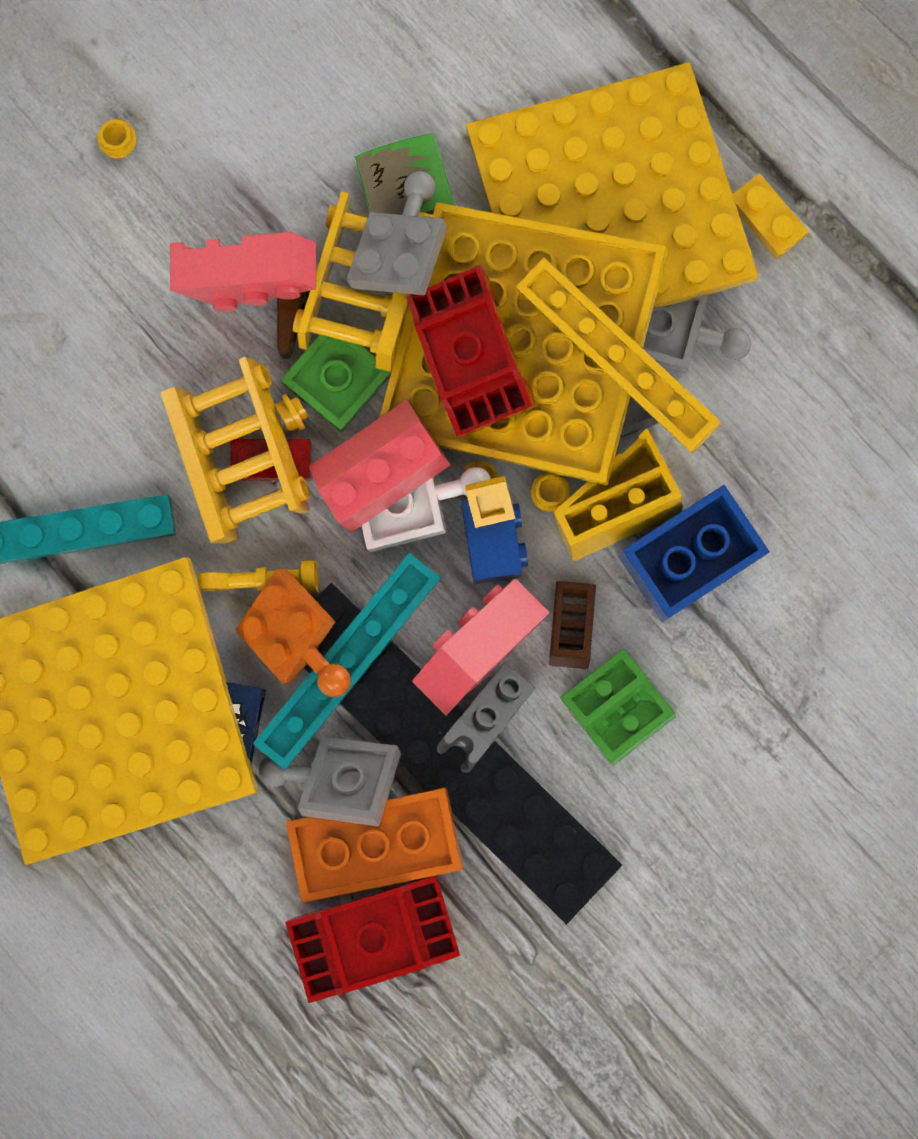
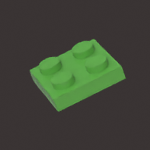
(335, 379)

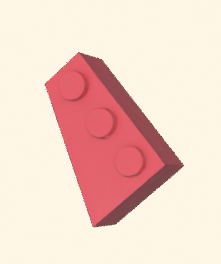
(244, 273)
(479, 645)

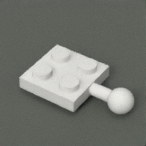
(418, 513)

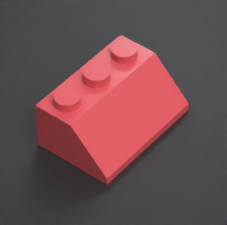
(378, 466)

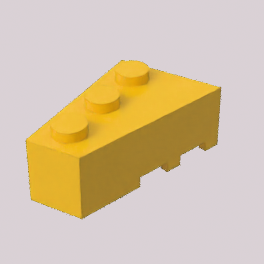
(636, 498)

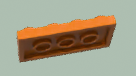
(345, 857)

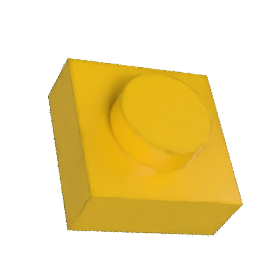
(490, 501)

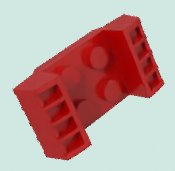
(469, 352)
(372, 939)

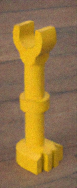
(306, 575)

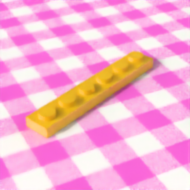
(618, 356)

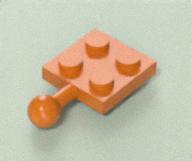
(286, 630)

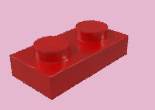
(247, 448)

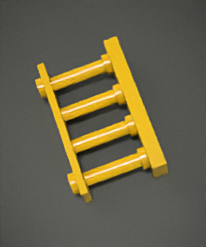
(392, 307)
(197, 445)

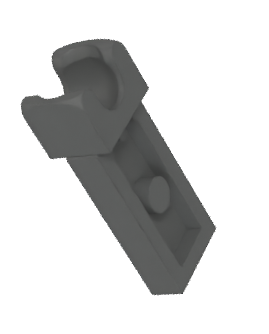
(487, 715)

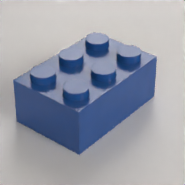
(693, 553)

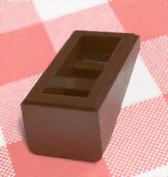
(285, 318)
(566, 657)

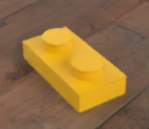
(769, 216)

